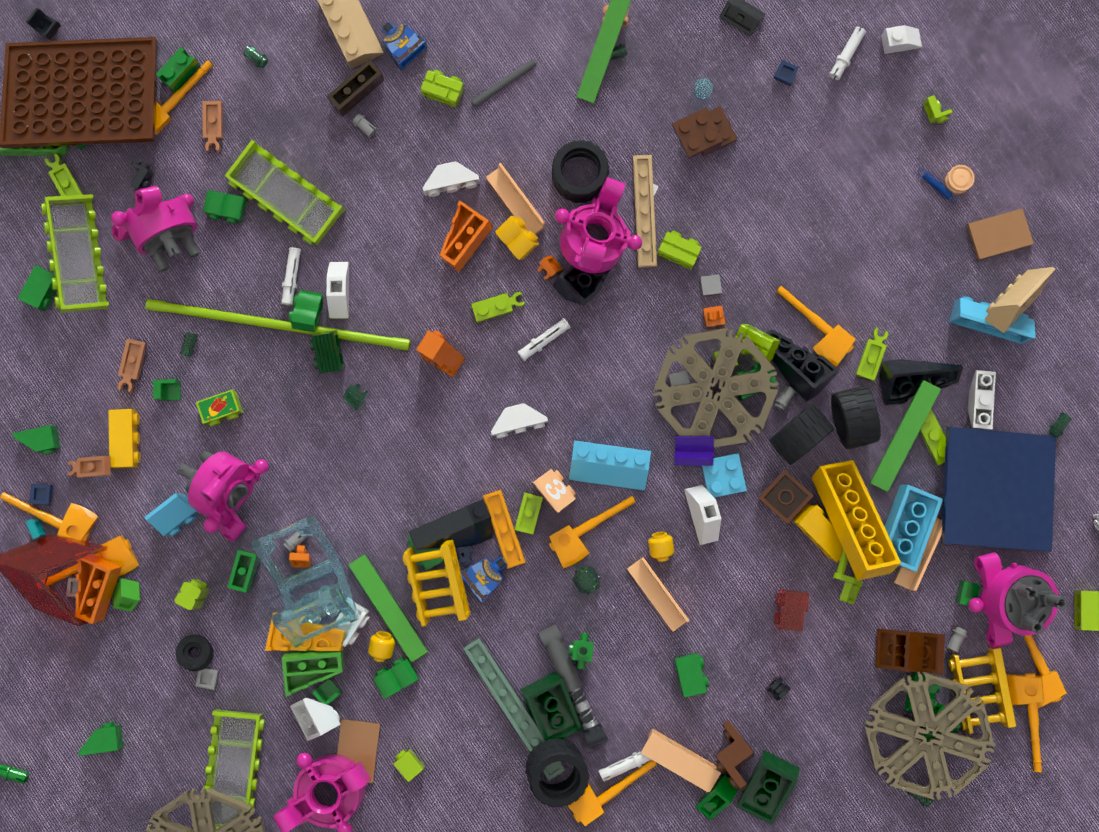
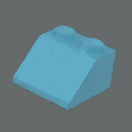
(172, 515)

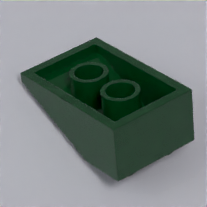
(551, 707)
(768, 787)

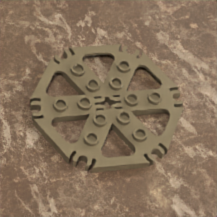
(703, 375)
(933, 753)
(203, 816)

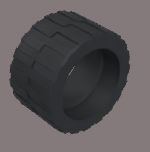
(579, 149)
(855, 417)
(801, 434)
(562, 793)

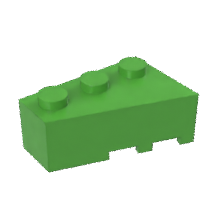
(310, 667)

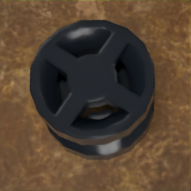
(778, 688)

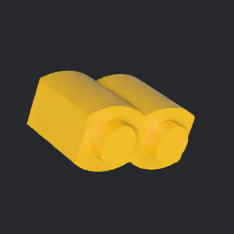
(517, 237)

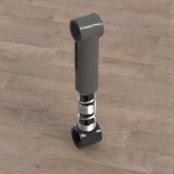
(565, 669)

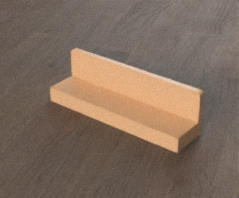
(515, 199)
(911, 579)
(657, 594)
(681, 760)

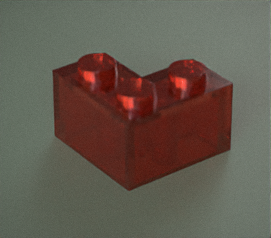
(791, 609)

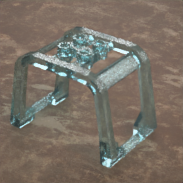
(316, 604)

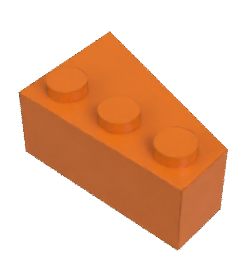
(464, 237)
(440, 353)
(95, 587)

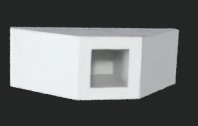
(449, 178)
(338, 290)
(982, 399)
(517, 419)
(704, 514)

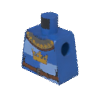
(403, 44)
(484, 576)

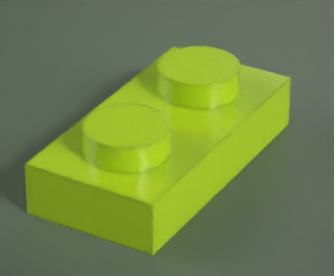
(528, 513)

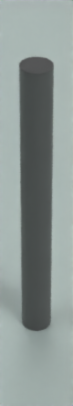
(504, 82)

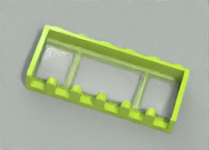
(284, 193)
(74, 253)
(233, 759)

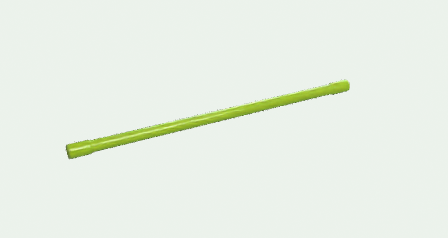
(162, 306)

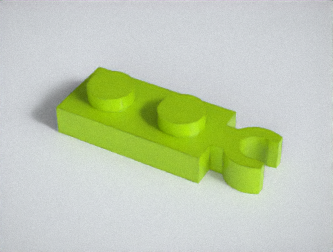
(63, 178)
(495, 306)
(872, 356)

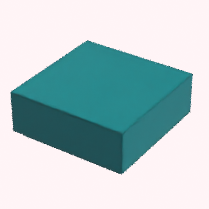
(35, 528)

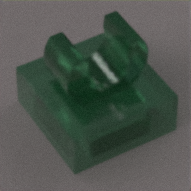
(354, 396)

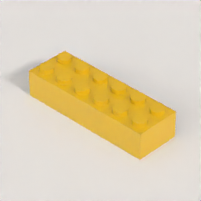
(855, 520)

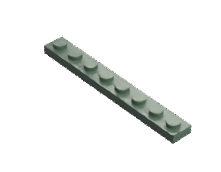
(508, 701)

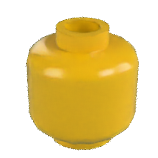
(661, 546)
(381, 646)

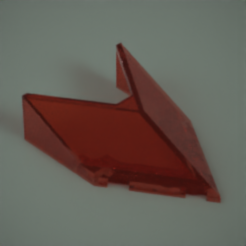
(29, 568)

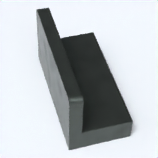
(742, 15)

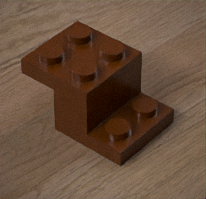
(704, 132)
(910, 651)
(734, 756)

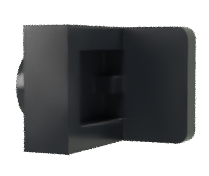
(43, 24)
(143, 178)

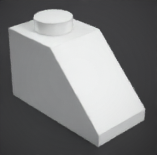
(900, 39)

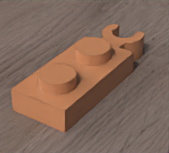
(212, 123)
(131, 363)
(90, 467)

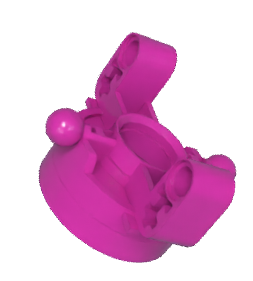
(583, 250)
(340, 772)

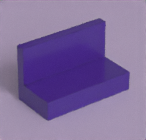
(694, 450)

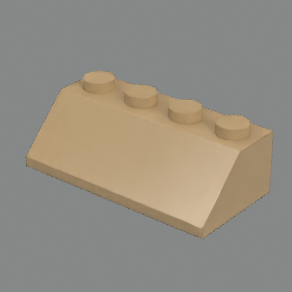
(351, 30)
(1017, 298)

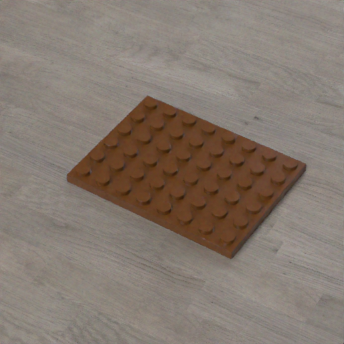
(79, 92)

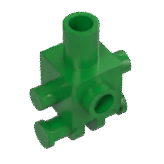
(582, 651)

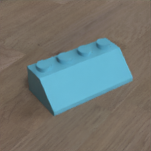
(973, 316)
(609, 465)
(911, 523)

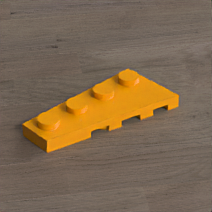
(327, 641)

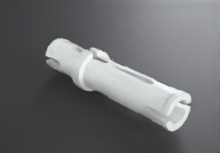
(843, 60)
(289, 284)
(526, 353)
(624, 765)

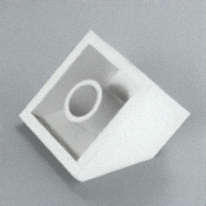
(315, 717)

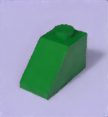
(40, 439)
(103, 739)
(717, 799)

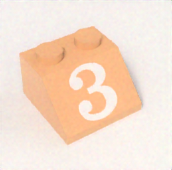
(554, 490)

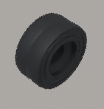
(186, 645)

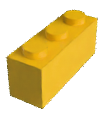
(124, 438)
(819, 531)

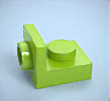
(933, 110)

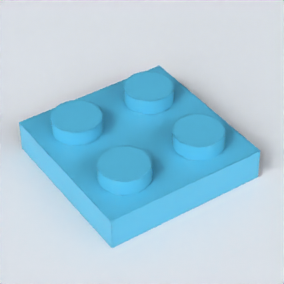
(724, 476)

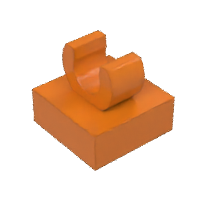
(551, 266)
(714, 316)
(300, 558)

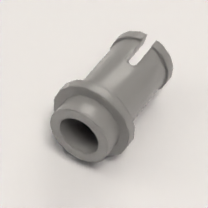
(360, 122)
(784, 399)
(293, 541)
(957, 639)

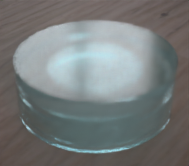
(703, 88)

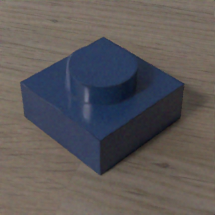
(786, 72)
(41, 494)

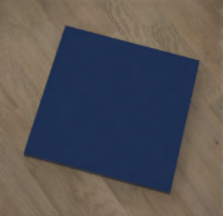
(998, 489)

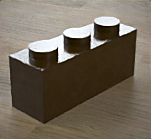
(355, 88)

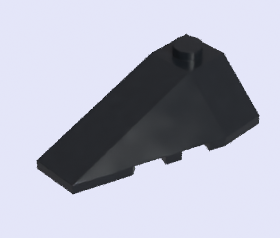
(579, 285)
(801, 368)
(903, 377)
(464, 526)

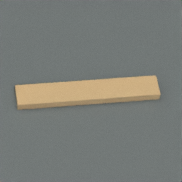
(645, 210)

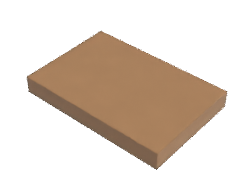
(1000, 234)
(360, 743)

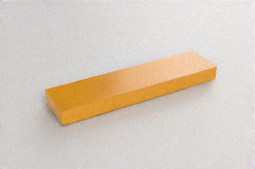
(504, 529)

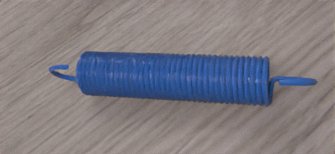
(937, 185)

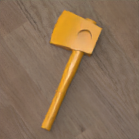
(161, 112)
(837, 340)
(76, 522)
(567, 541)
(117, 551)
(1052, 684)
(1029, 690)
(590, 807)

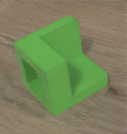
(126, 595)

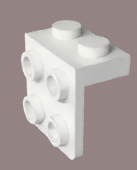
(352, 628)

